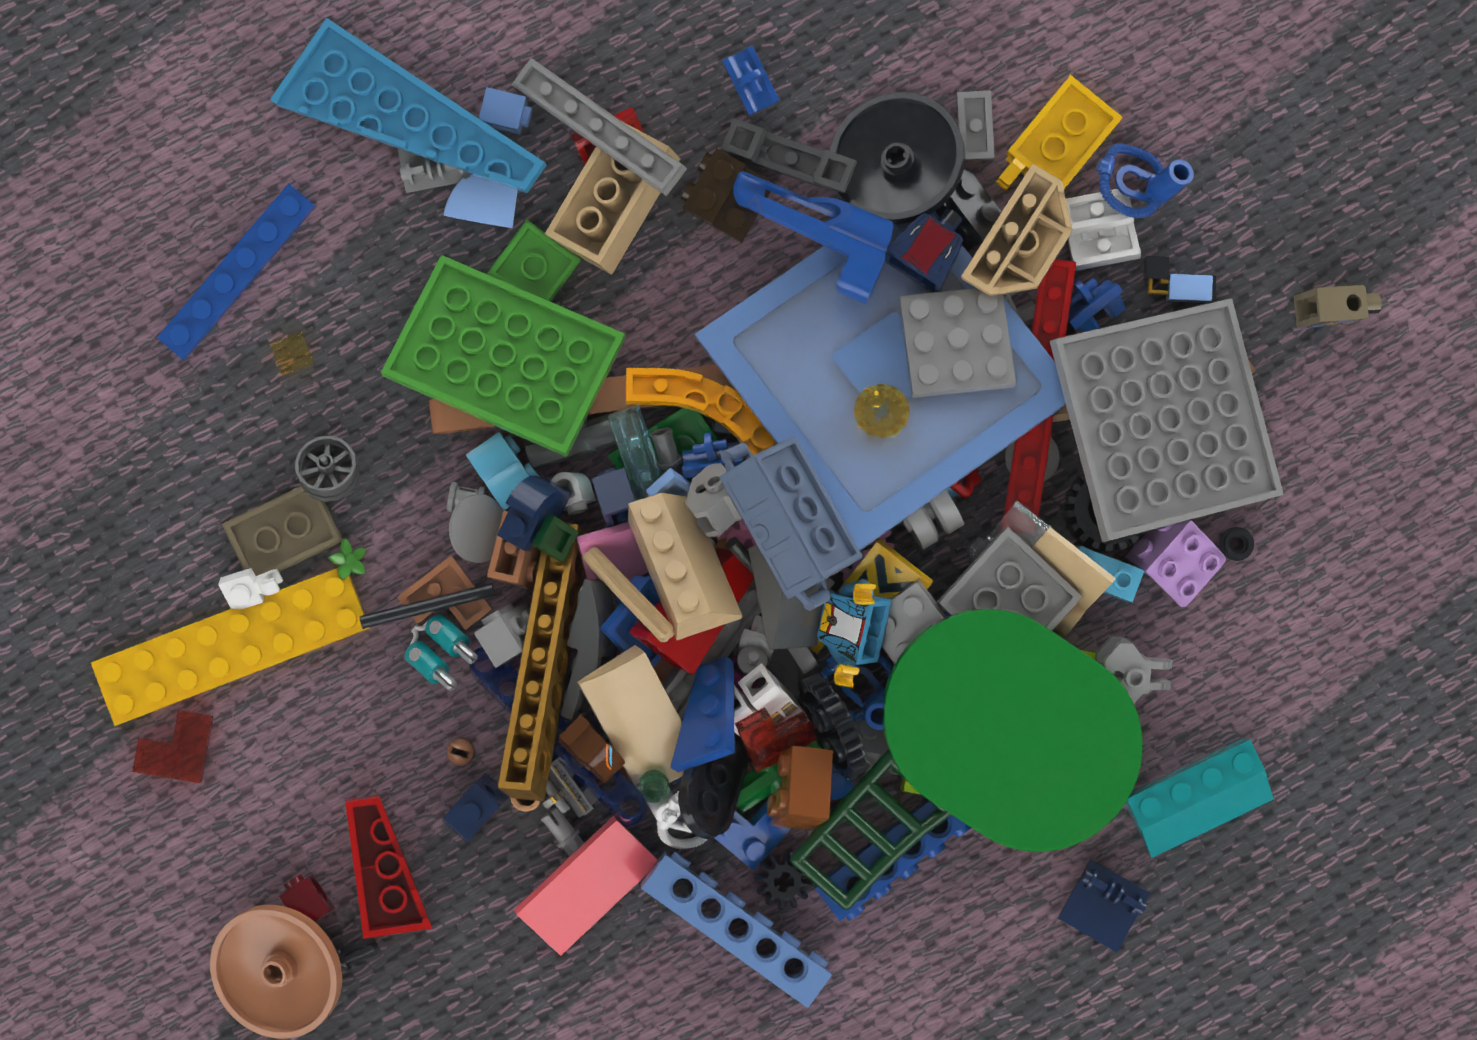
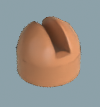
(462, 744)

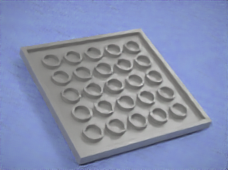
(1166, 419)

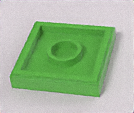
(535, 263)

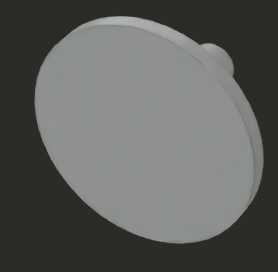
(475, 527)

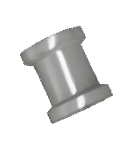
(458, 493)

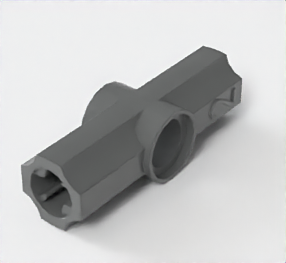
(592, 437)

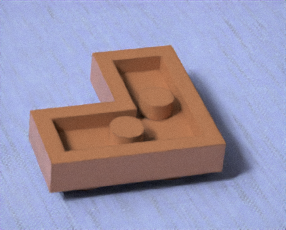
(442, 580)

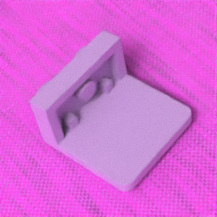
(1177, 559)

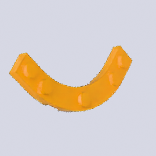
(701, 395)

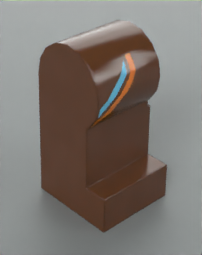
(591, 749)

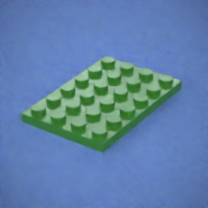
(503, 355)

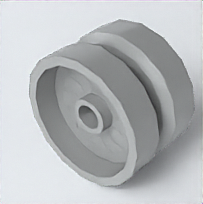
(945, 514)

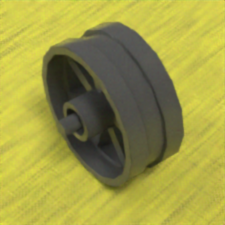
(327, 468)

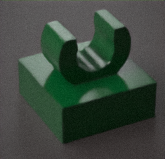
(555, 538)

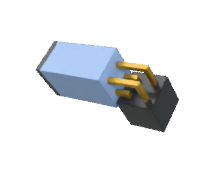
(1179, 286)

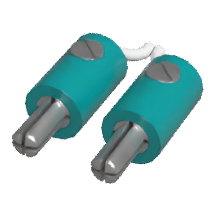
(427, 661)

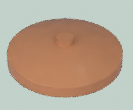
(276, 971)

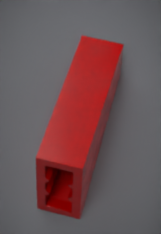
(690, 651)

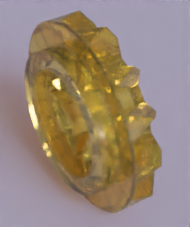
(875, 397)

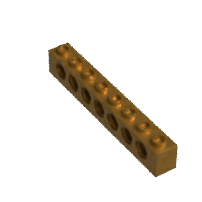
(542, 676)

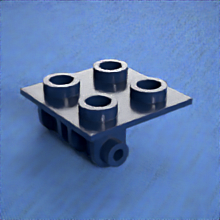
(1104, 905)

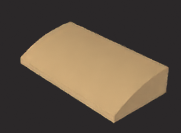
(635, 713)

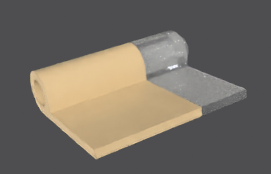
(1066, 559)

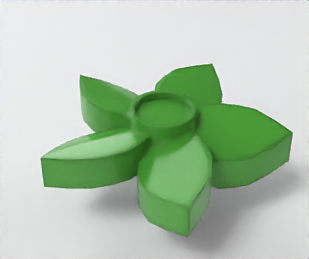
(348, 560)

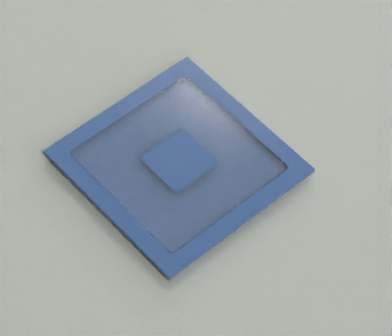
(808, 354)

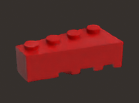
(383, 879)

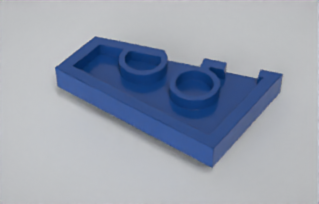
(708, 718)

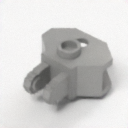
(714, 505)
(1132, 667)

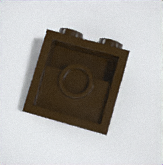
(713, 196)

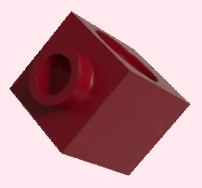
(306, 897)

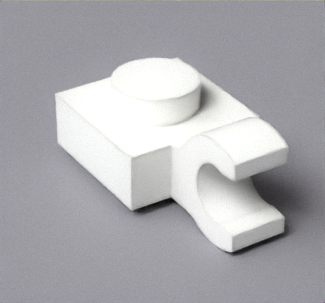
(246, 589)

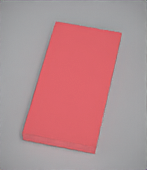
(586, 885)

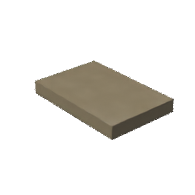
(282, 532)

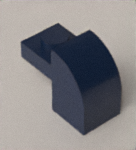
(529, 506)

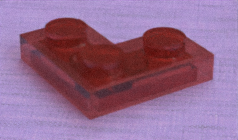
(768, 742)
(182, 758)

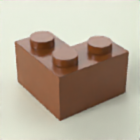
(805, 789)

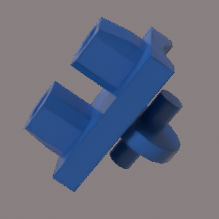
(750, 80)
(1090, 299)
(705, 454)

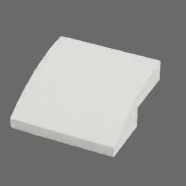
(1100, 232)

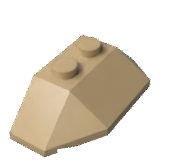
(1023, 237)

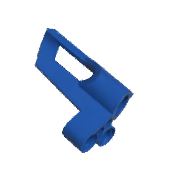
(849, 230)

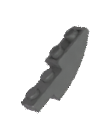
(593, 646)

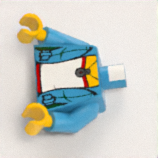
(853, 628)

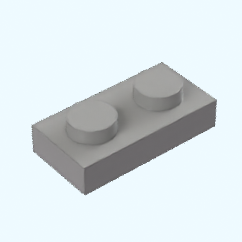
(976, 124)

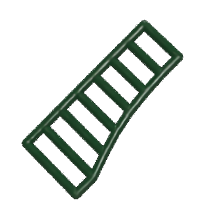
(891, 851)

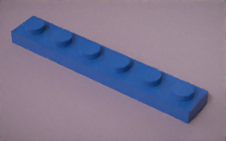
(236, 272)

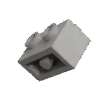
(504, 633)

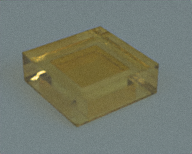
(292, 354)

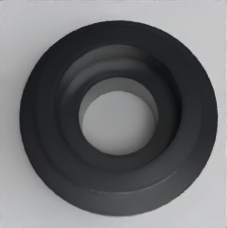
(1247, 543)

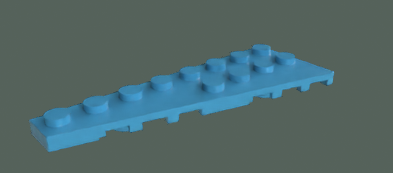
(370, 95)

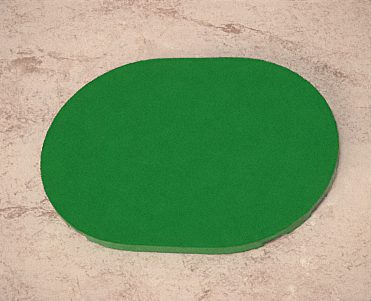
(1012, 730)

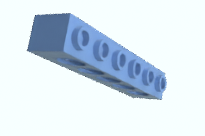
(802, 986)

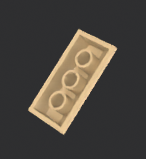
(604, 209)
(682, 565)

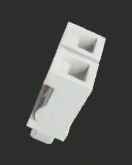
(772, 695)

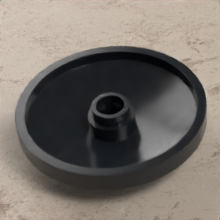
(904, 154)

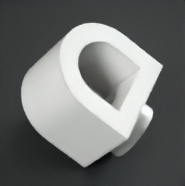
(581, 491)

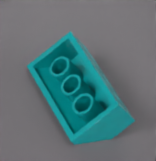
(1199, 796)

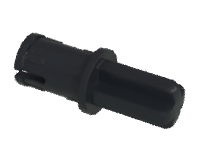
(356, 952)

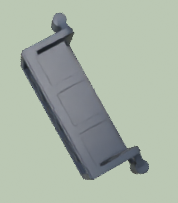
(789, 517)

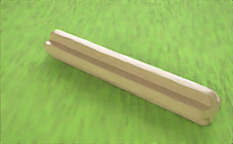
(629, 594)

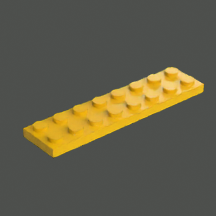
(228, 646)

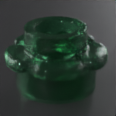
(657, 779)

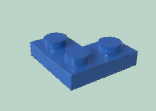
(752, 839)

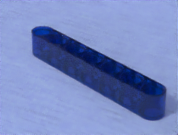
(612, 799)

